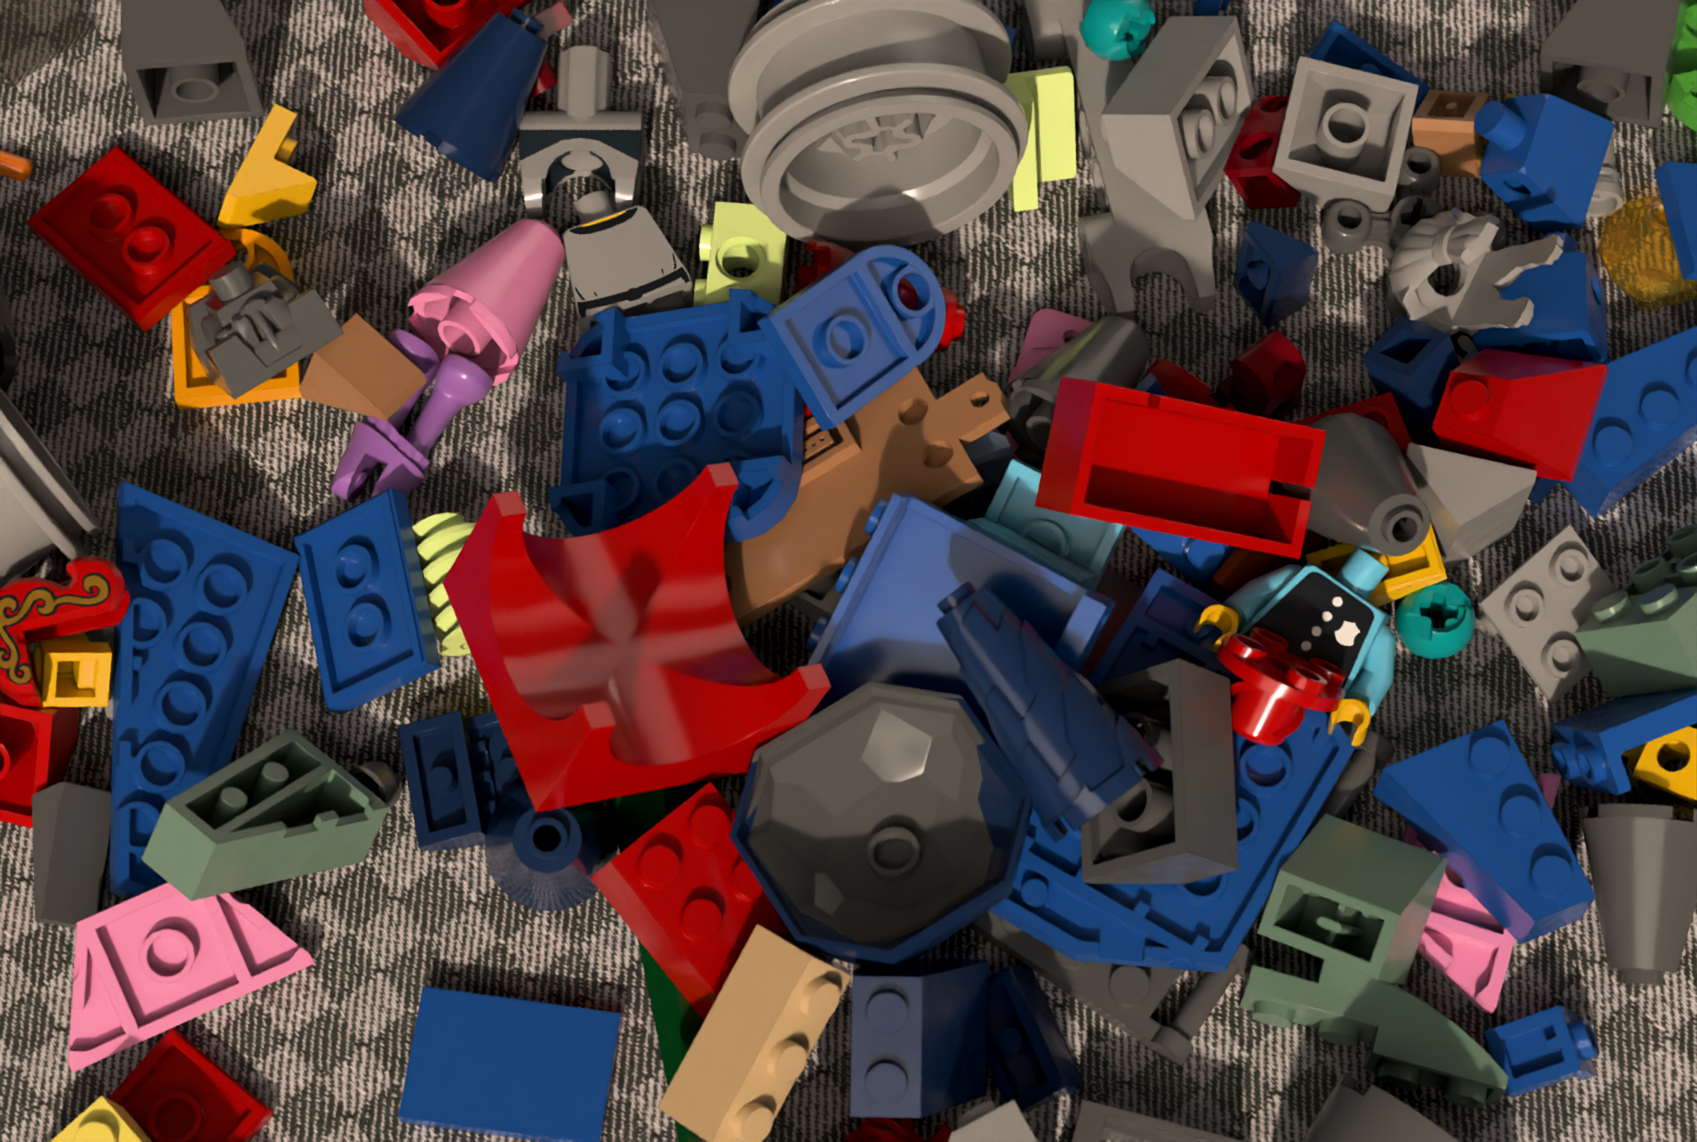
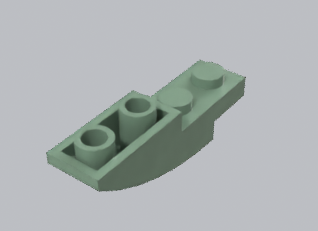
(1405, 1035)

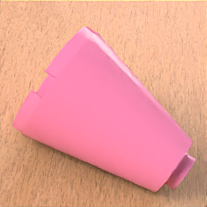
(491, 298)

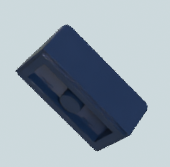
(1273, 273)
(1026, 1043)

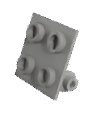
(1542, 609)

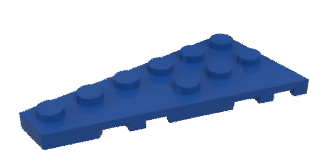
(182, 660)

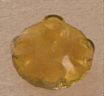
(1642, 256)

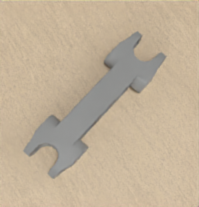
(1134, 229)

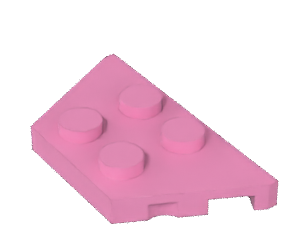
(1463, 936)
(166, 963)

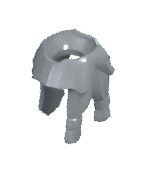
(1478, 277)

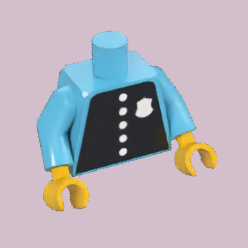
(1325, 621)

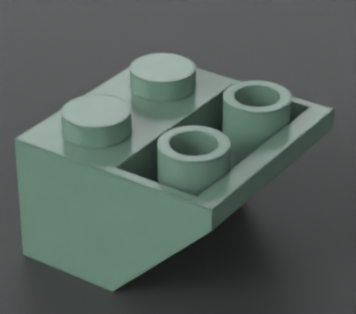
(1355, 899)

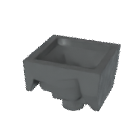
(256, 326)

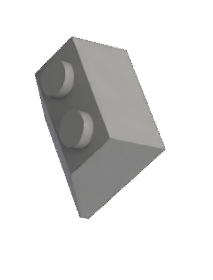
(1344, 134)

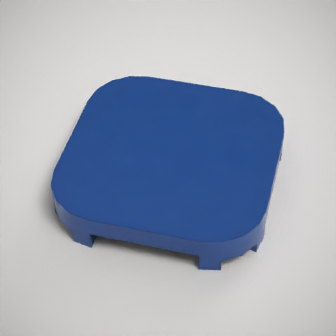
(665, 399)

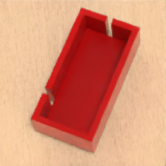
(1178, 467)

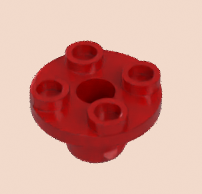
(1276, 686)

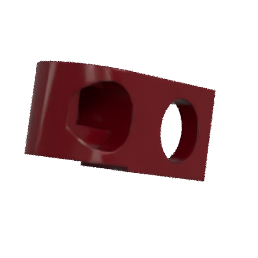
(1254, 154)
(1265, 378)

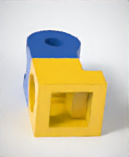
(73, 671)

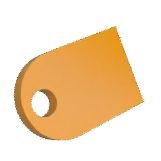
(191, 383)

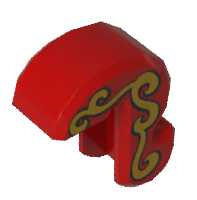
(45, 610)

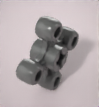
(1389, 228)

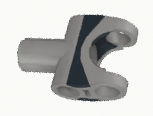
(581, 136)

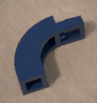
(1415, 367)

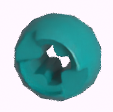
(1117, 28)
(1454, 610)

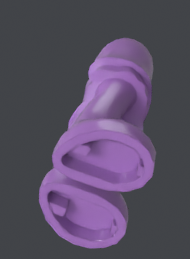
(376, 440)

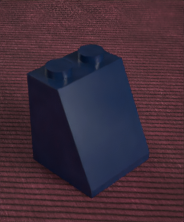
(918, 1037)

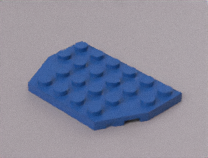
(1276, 803)

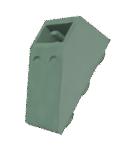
(1648, 629)

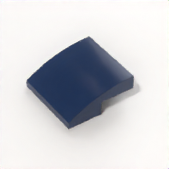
(457, 777)

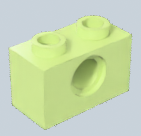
(742, 239)

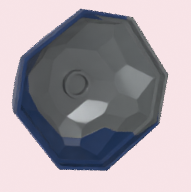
(882, 824)

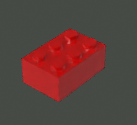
(690, 896)

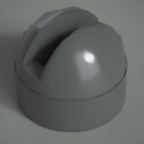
(382, 775)

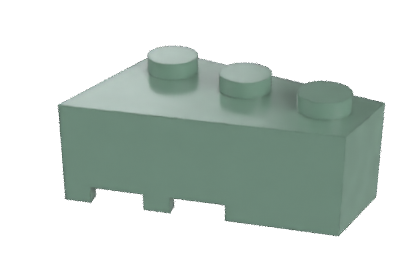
(264, 821)

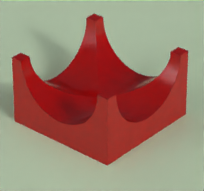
(620, 650)

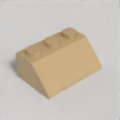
(755, 1040)

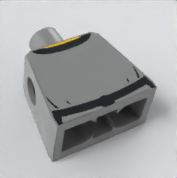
(622, 263)

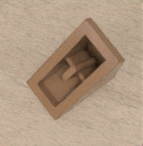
(1447, 127)
(361, 373)

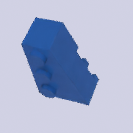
(1496, 828)

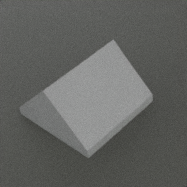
(1468, 499)

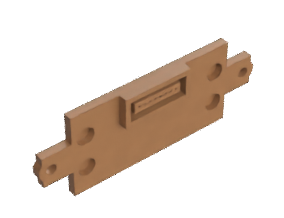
(886, 447)

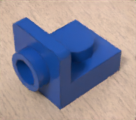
(1543, 1049)

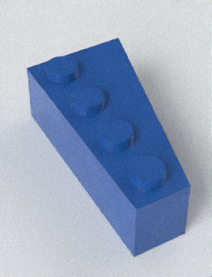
(1639, 422)

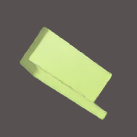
(1051, 144)

